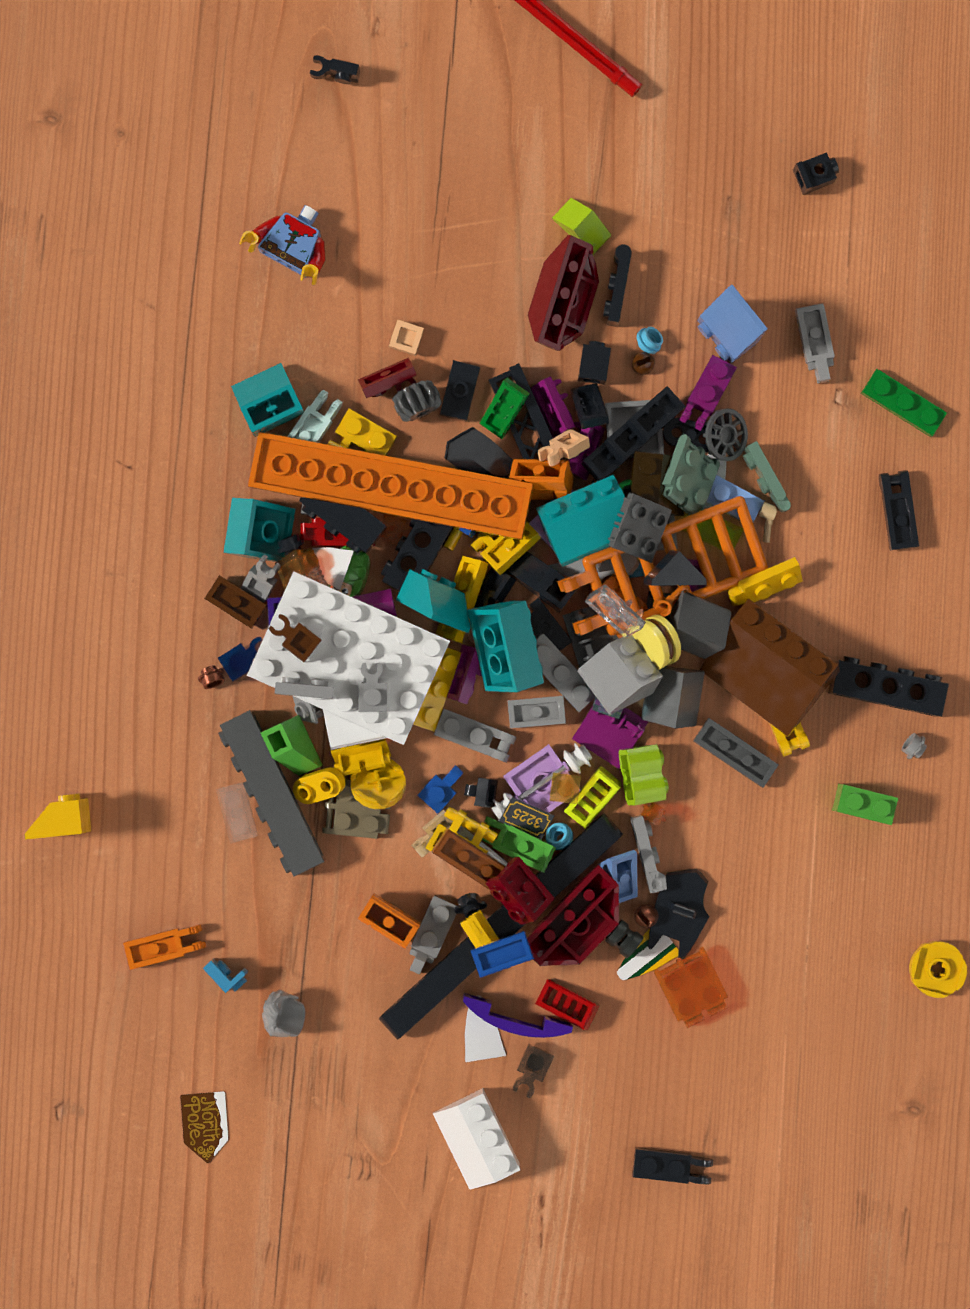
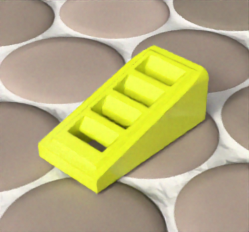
(610, 780)

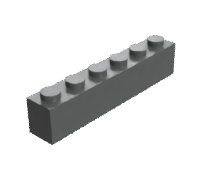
(272, 794)

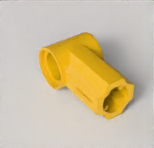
(479, 929)

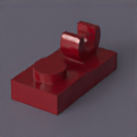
(395, 374)

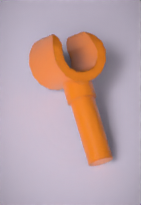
(669, 600)

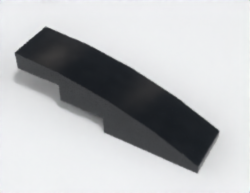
(633, 434)

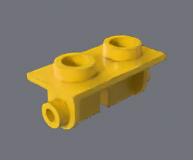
(373, 754)

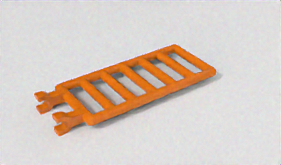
(689, 523)

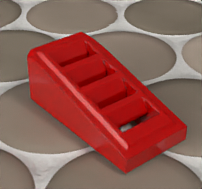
(589, 1015)

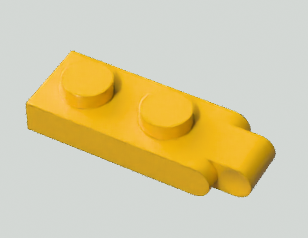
(766, 582)

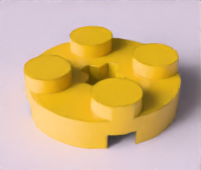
(947, 982)

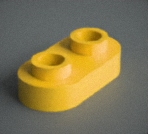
(316, 785)

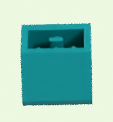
(267, 399)

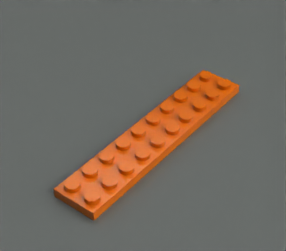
(391, 485)

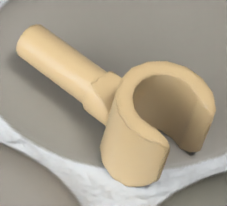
(769, 512)

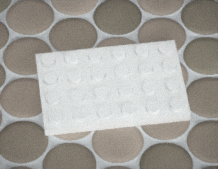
(352, 636)

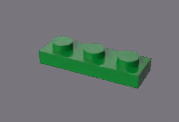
(903, 403)

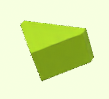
(582, 223)

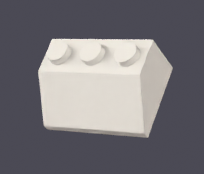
(477, 1140)

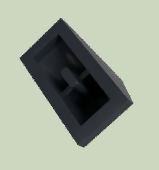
(674, 570)

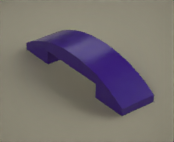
(550, 1027)

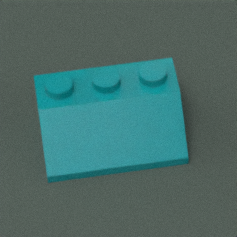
(582, 520)
(506, 646)

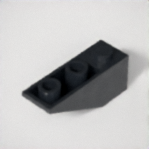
(352, 522)
(540, 580)

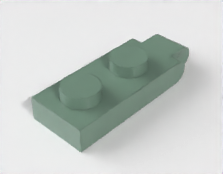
(767, 479)

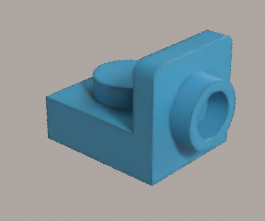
(220, 974)

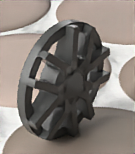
(726, 434)

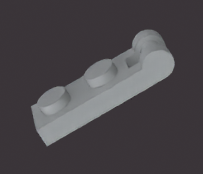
(473, 735)

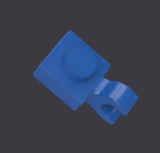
(439, 791)

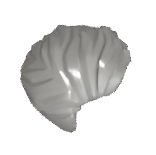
(283, 1015)

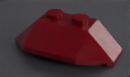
(564, 294)
(577, 921)

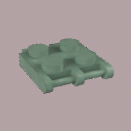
(689, 476)

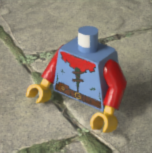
(290, 242)

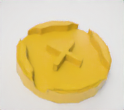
(379, 786)

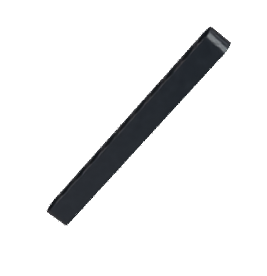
(460, 963)

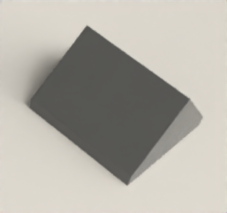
(700, 625)
(675, 698)

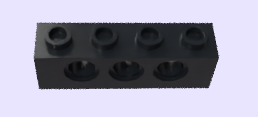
(406, 547)
(930, 703)

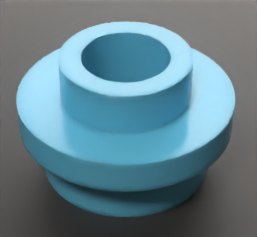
(649, 340)
(554, 831)

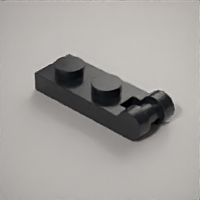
(618, 284)
(899, 511)

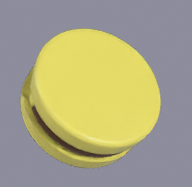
(659, 641)

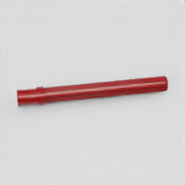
(615, 72)

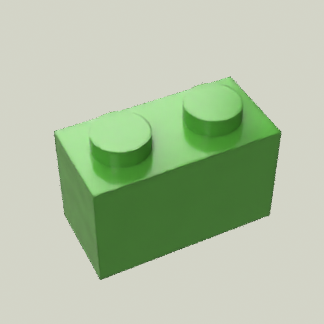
(865, 804)

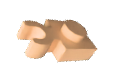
(564, 445)

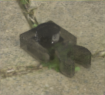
(534, 1066)

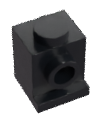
(809, 179)

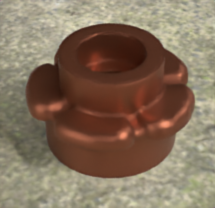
(211, 677)

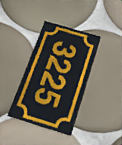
(526, 818)

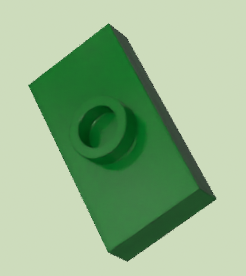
(504, 408)

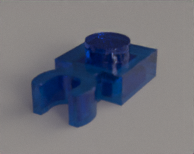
(239, 660)

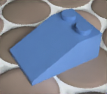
(731, 325)

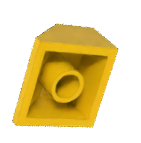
(61, 818)

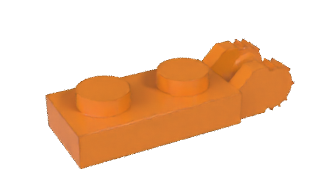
(160, 947)

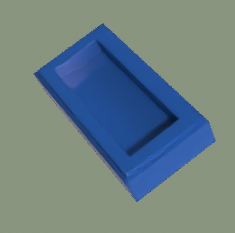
(502, 954)

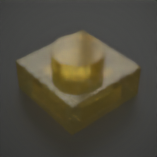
(565, 788)

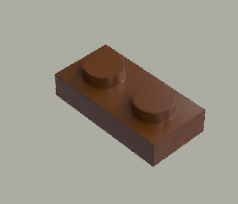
(235, 602)

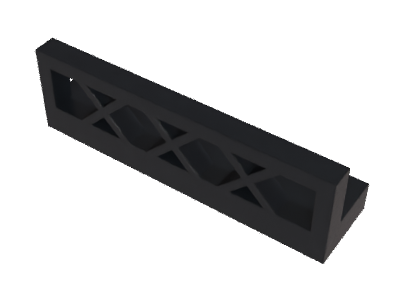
(532, 409)

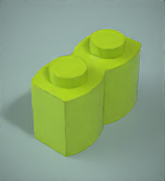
(643, 774)

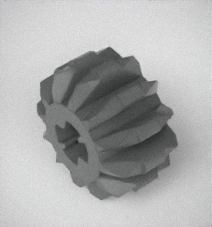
(417, 401)

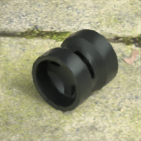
(628, 943)

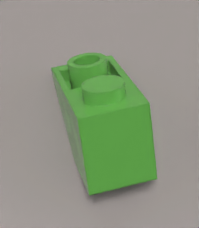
(292, 746)

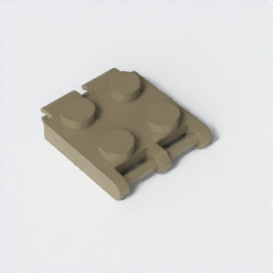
(354, 818)

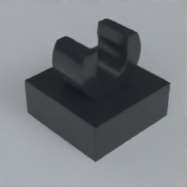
(483, 792)

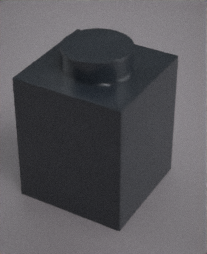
(594, 363)

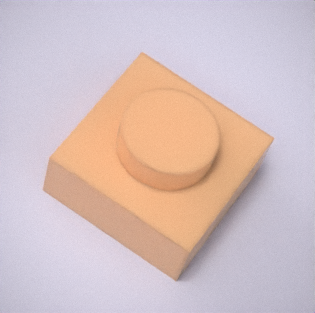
(406, 337)

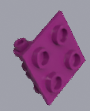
(608, 735)

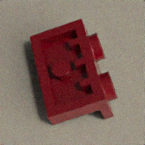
(520, 892)

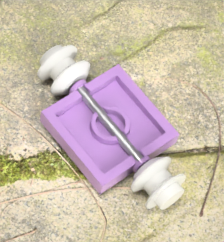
(533, 777)

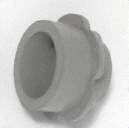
(914, 746)

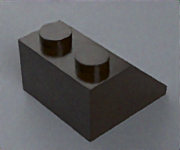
(647, 479)

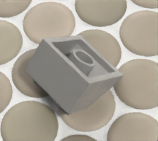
(620, 674)

